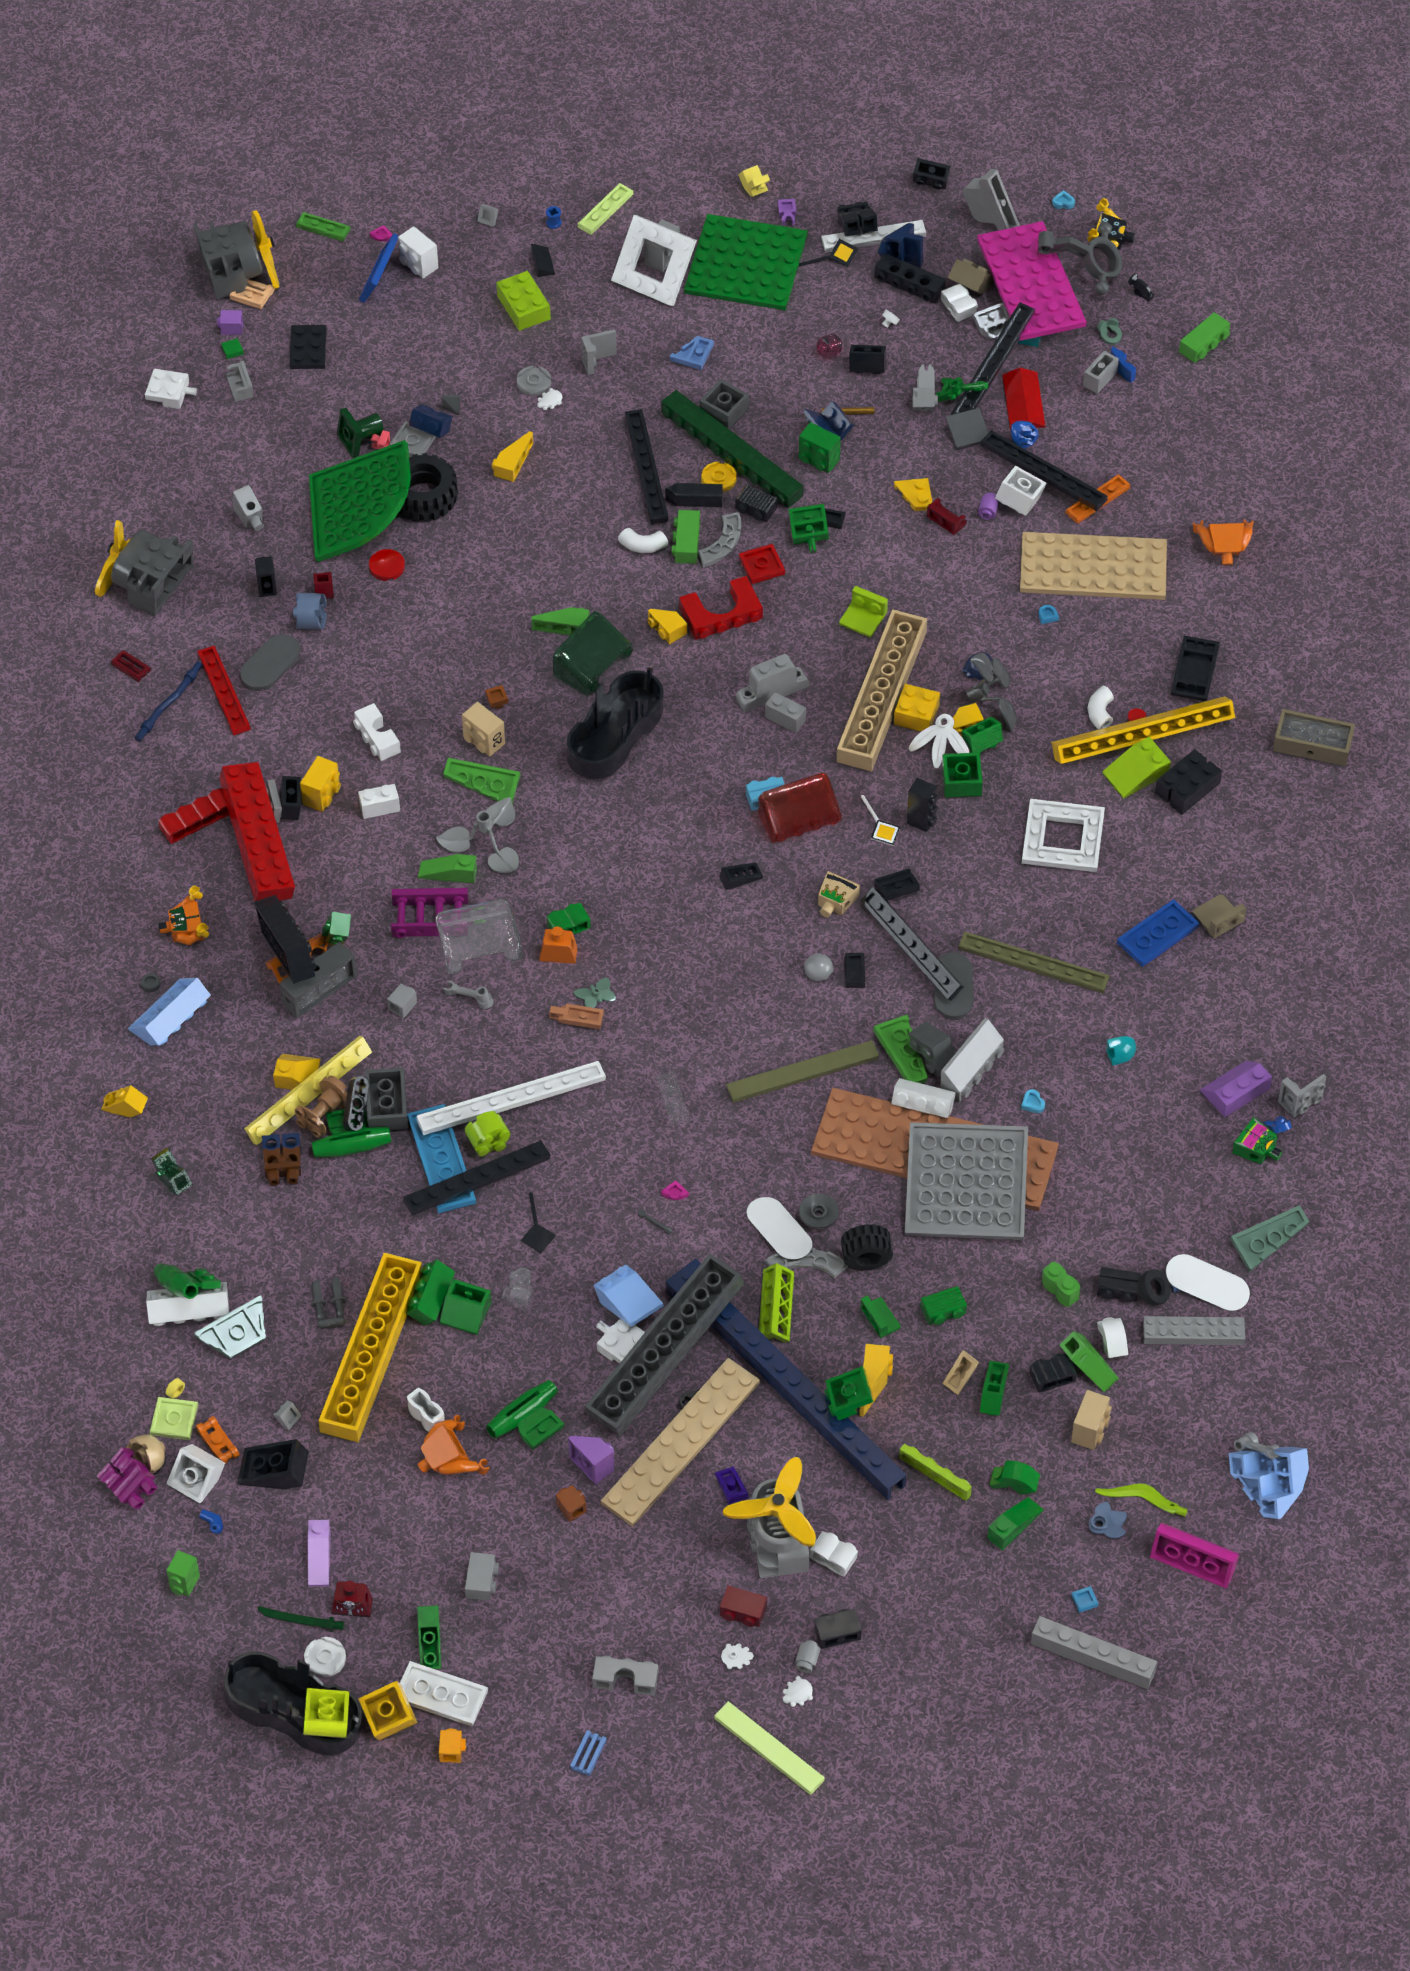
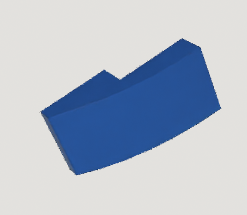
(1125, 369)

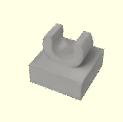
(487, 215)
(287, 1415)

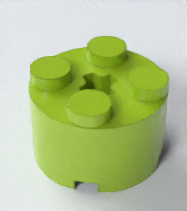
(487, 1133)

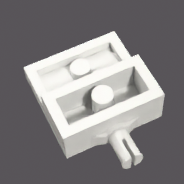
(168, 388)
(617, 1339)

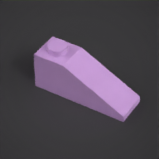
(318, 1552)

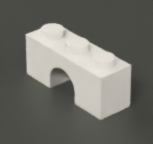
(381, 743)

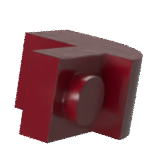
(323, 584)

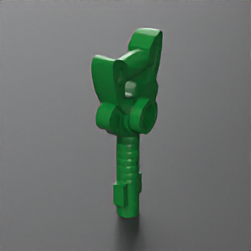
(953, 388)

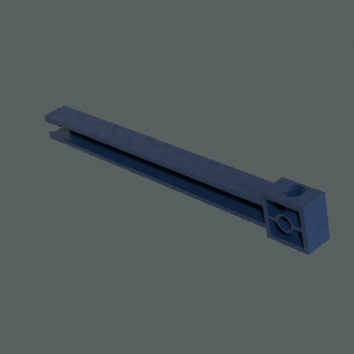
(799, 1392)

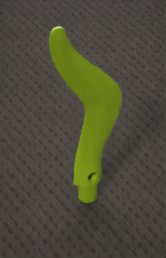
(1146, 1492)

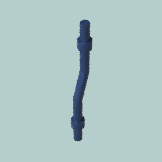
(147, 725)

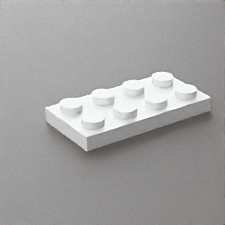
(443, 1693)

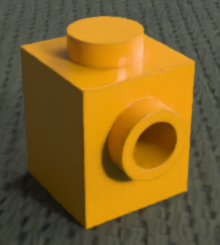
(451, 1745)

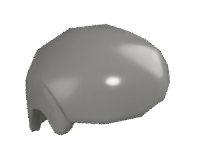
(818, 967)

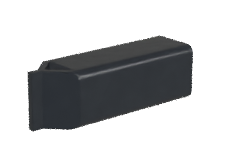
(695, 494)

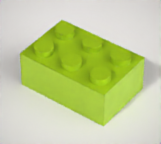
(523, 300)

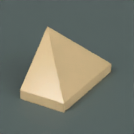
(960, 1372)

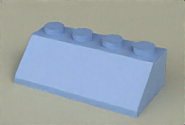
(170, 1011)

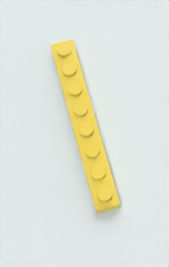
(307, 1090)

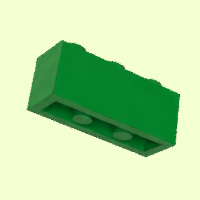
(430, 1292)

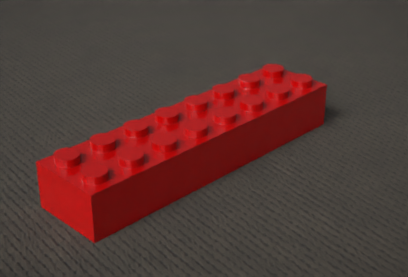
(256, 831)

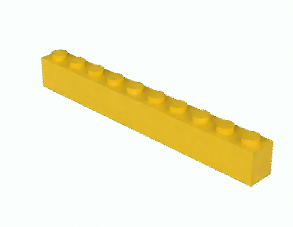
(1137, 730)

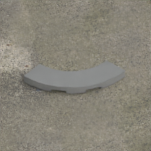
(726, 543)
(815, 1259)

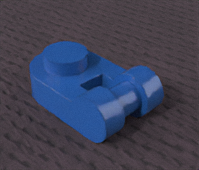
(1278, 1125)

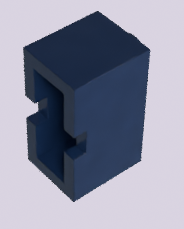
(430, 421)

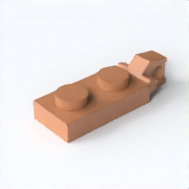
(577, 1015)

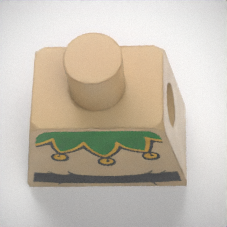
(837, 894)

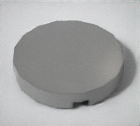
(533, 380)

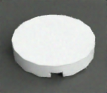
(329, 1661)

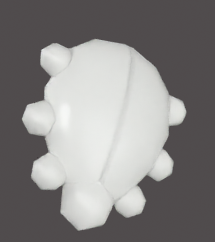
(550, 399)
(736, 1656)
(798, 1692)

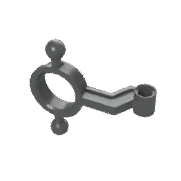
(1048, 244)

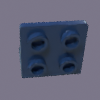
(831, 419)

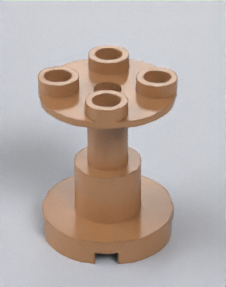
(332, 1096)

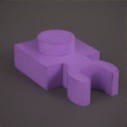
(787, 210)

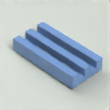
(595, 1737)

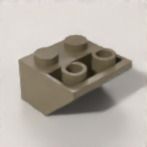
(971, 276)

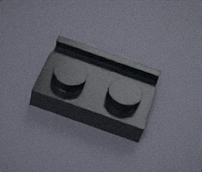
(897, 884)

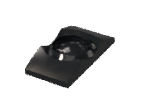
(1195, 668)

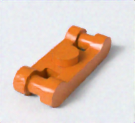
(217, 1440)

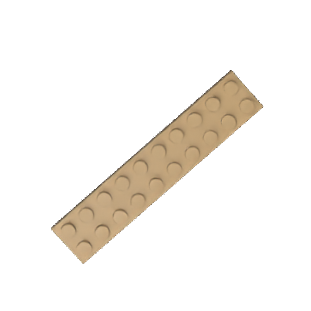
(680, 1442)

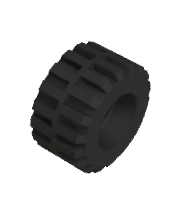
(866, 1247)

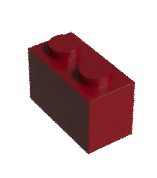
(743, 1606)

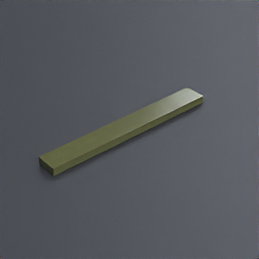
(1034, 962)
(802, 1071)

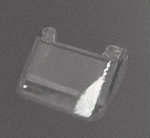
(478, 932)

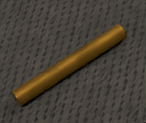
(856, 410)

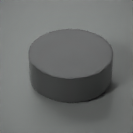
(150, 982)

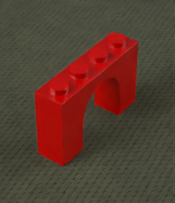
(704, 623)

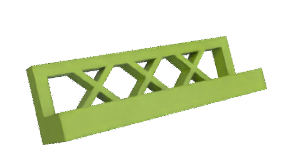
(772, 1300)

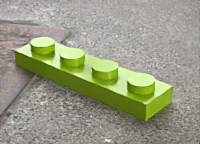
(935, 1472)

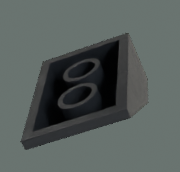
(274, 1465)

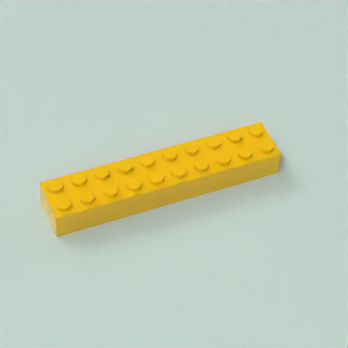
(370, 1348)

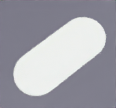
(779, 1228)
(1207, 1282)

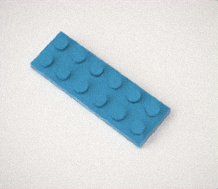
(440, 1158)

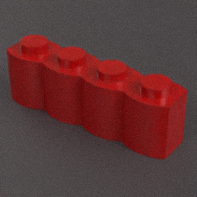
(194, 816)

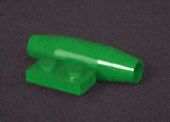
(349, 1142)
(185, 1284)
(529, 1416)

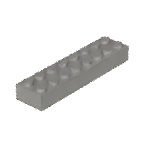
(1194, 1330)

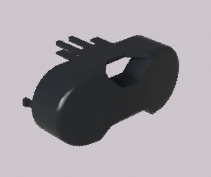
(615, 724)
(275, 1697)

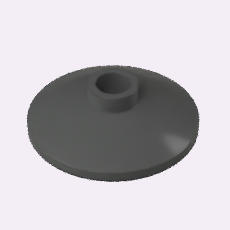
(818, 1204)

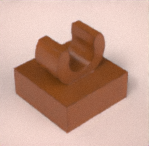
(496, 697)

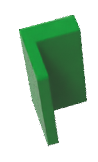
(879, 1316)

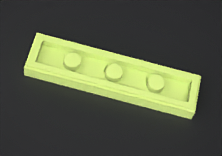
(605, 209)

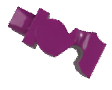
(132, 1483)

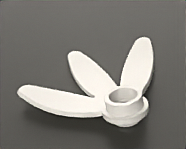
(941, 732)

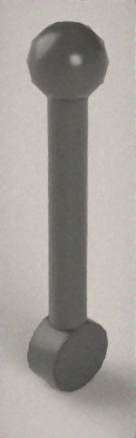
(642, 1213)

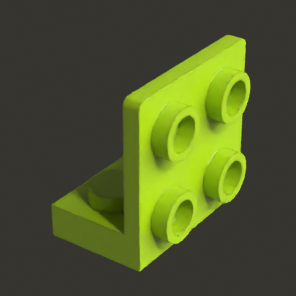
(864, 612)

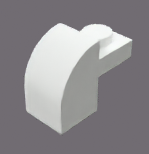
(1113, 1337)

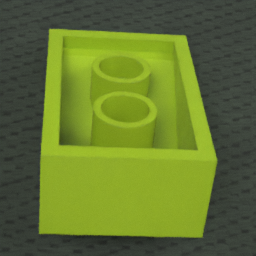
(1137, 767)

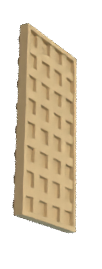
(1093, 565)

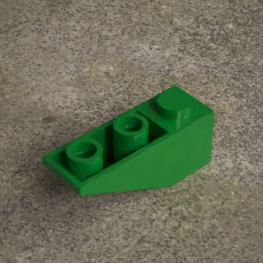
(429, 1636)

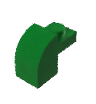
(1015, 1475)

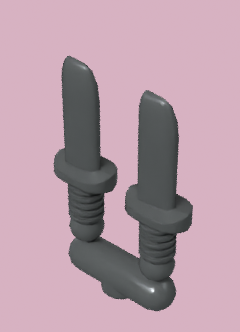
(338, 1300)

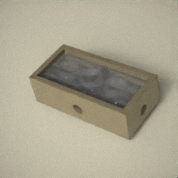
(1314, 737)

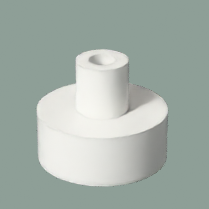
(890, 318)

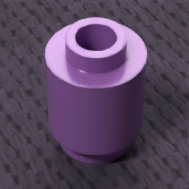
(988, 506)

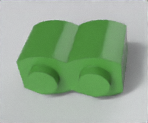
(1059, 1283)

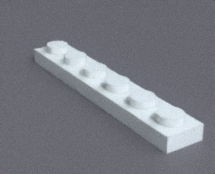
(869, 238)

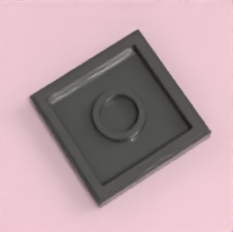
(966, 428)

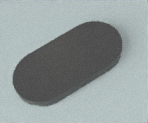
(270, 662)
(963, 1002)

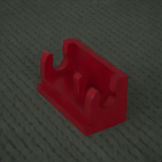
(944, 517)

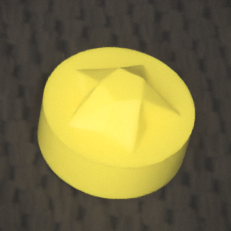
(175, 1388)

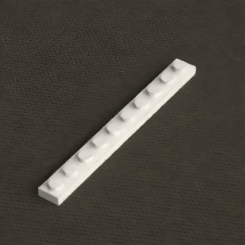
(511, 1097)

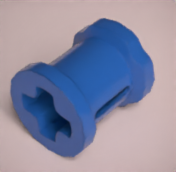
(553, 214)

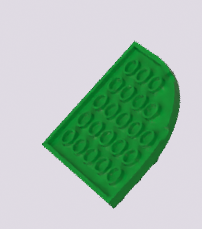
(358, 499)

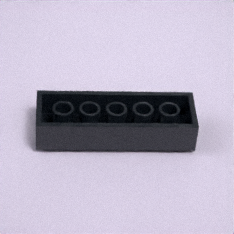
(285, 939)

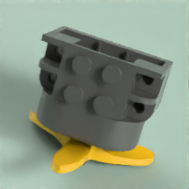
(233, 255)
(145, 567)

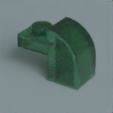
(170, 1173)

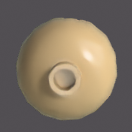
(148, 1451)

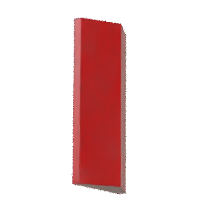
(1023, 397)

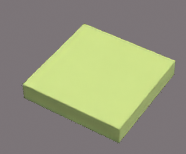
(174, 1418)

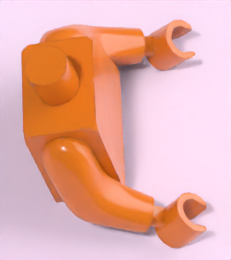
(1225, 538)
(445, 1452)

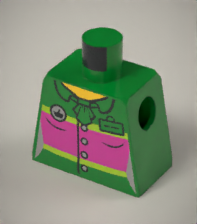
(1257, 1143)

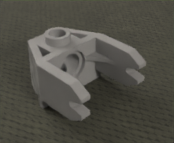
(924, 395)

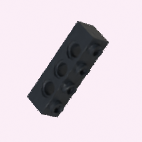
(909, 278)

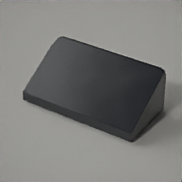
(542, 260)

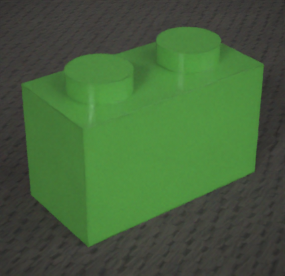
(183, 1573)

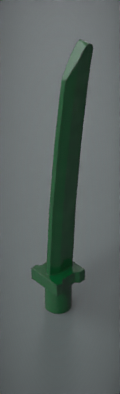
(331, 1624)

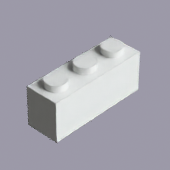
(923, 1098)

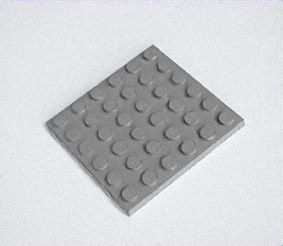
(966, 1181)

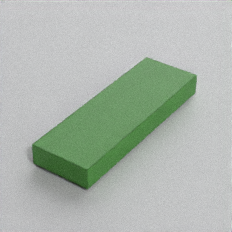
(323, 226)

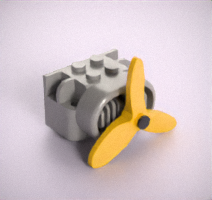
(777, 1523)

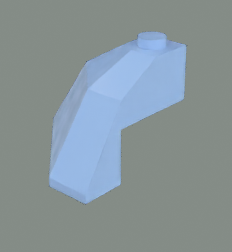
(1271, 1482)

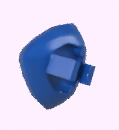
(1024, 433)

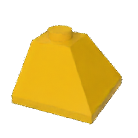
(293, 1070)

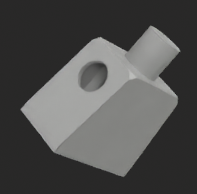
(248, 508)

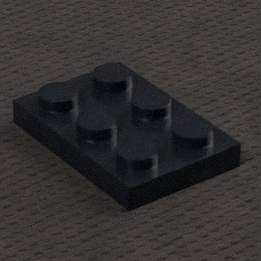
(308, 346)

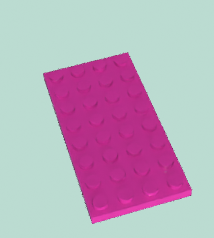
(1031, 279)

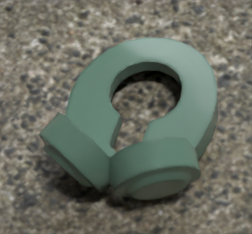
(1111, 324)

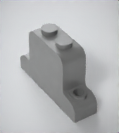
(990, 201)
(769, 677)

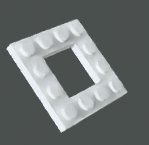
(625, 269)
(1084, 859)

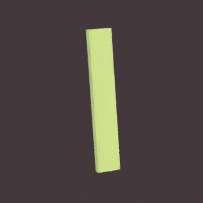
(769, 1748)

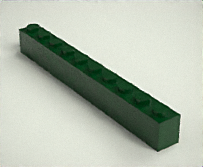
(732, 449)

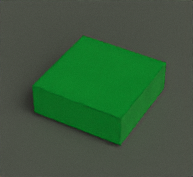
(232, 348)

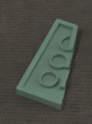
(1265, 1238)

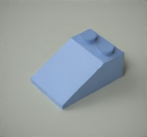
(627, 1295)

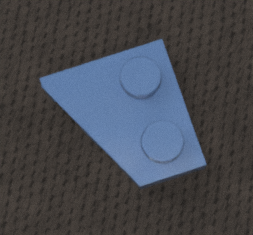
(694, 353)

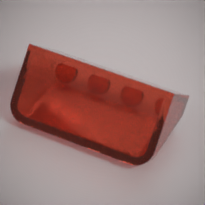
(798, 807)

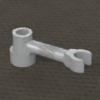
(481, 994)
(1250, 1442)

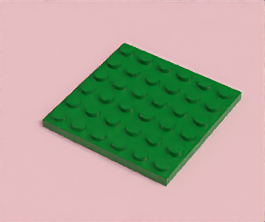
(746, 262)

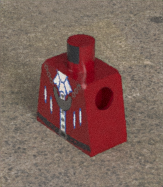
(352, 1599)

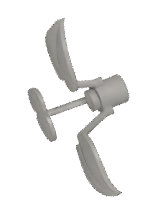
(501, 814)

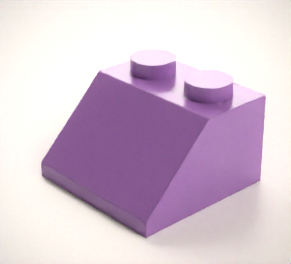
(592, 1456)

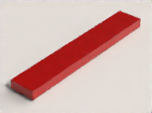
(224, 690)

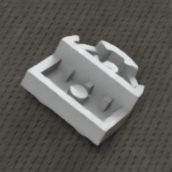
(991, 320)

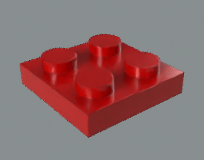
(762, 563)

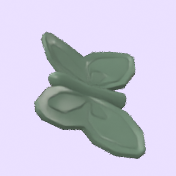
(596, 994)

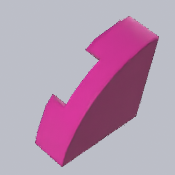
(381, 233)
(675, 1191)

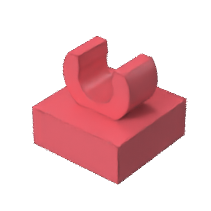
(380, 441)

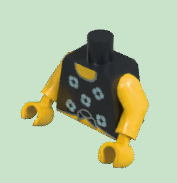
(1118, 226)

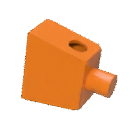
(558, 946)

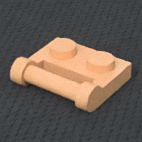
(253, 295)

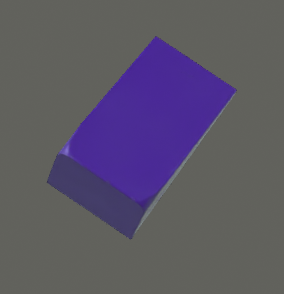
(732, 1486)

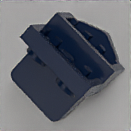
(903, 245)

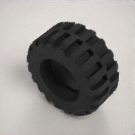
(434, 502)

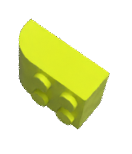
(326, 1713)

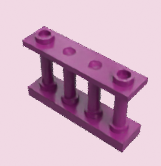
(420, 898)

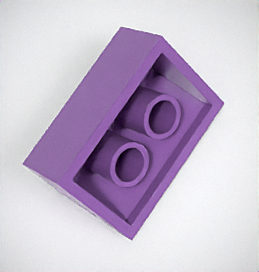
(1237, 1087)

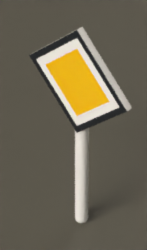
(883, 831)

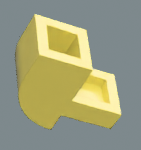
(754, 181)

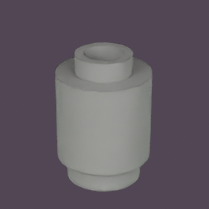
(807, 1656)

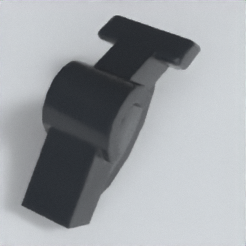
(1141, 288)

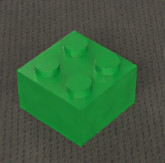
(819, 447)
(962, 774)

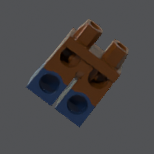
(284, 1164)

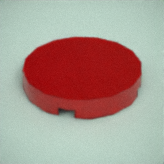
(386, 564)

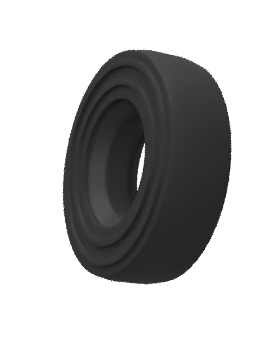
(1146, 1292)

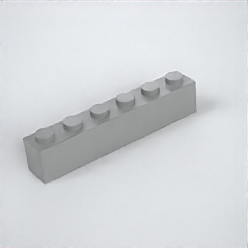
(1093, 1652)

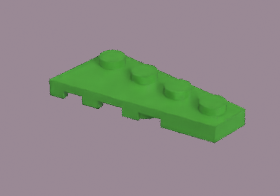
(484, 779)
(895, 1040)

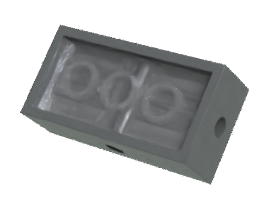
(332, 971)

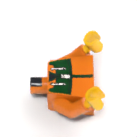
(185, 920)

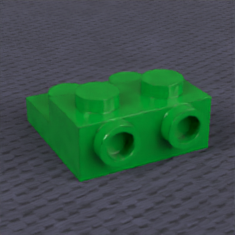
(848, 1393)

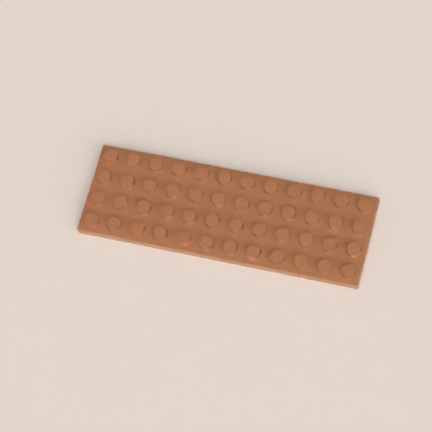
(877, 1134)

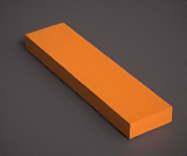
(1112, 489)

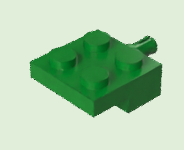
(809, 525)

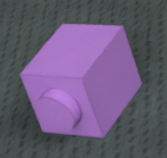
(230, 322)

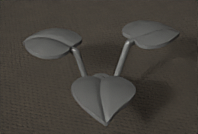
(981, 690)

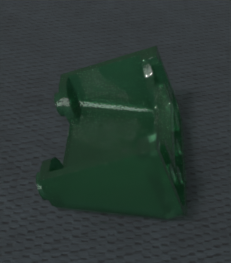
(589, 653)

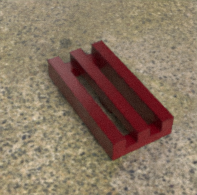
(134, 673)

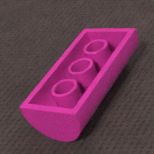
(1194, 1555)

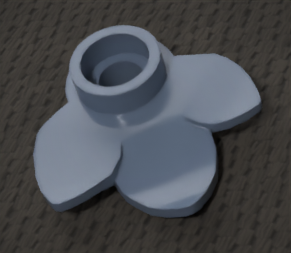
(1110, 1521)

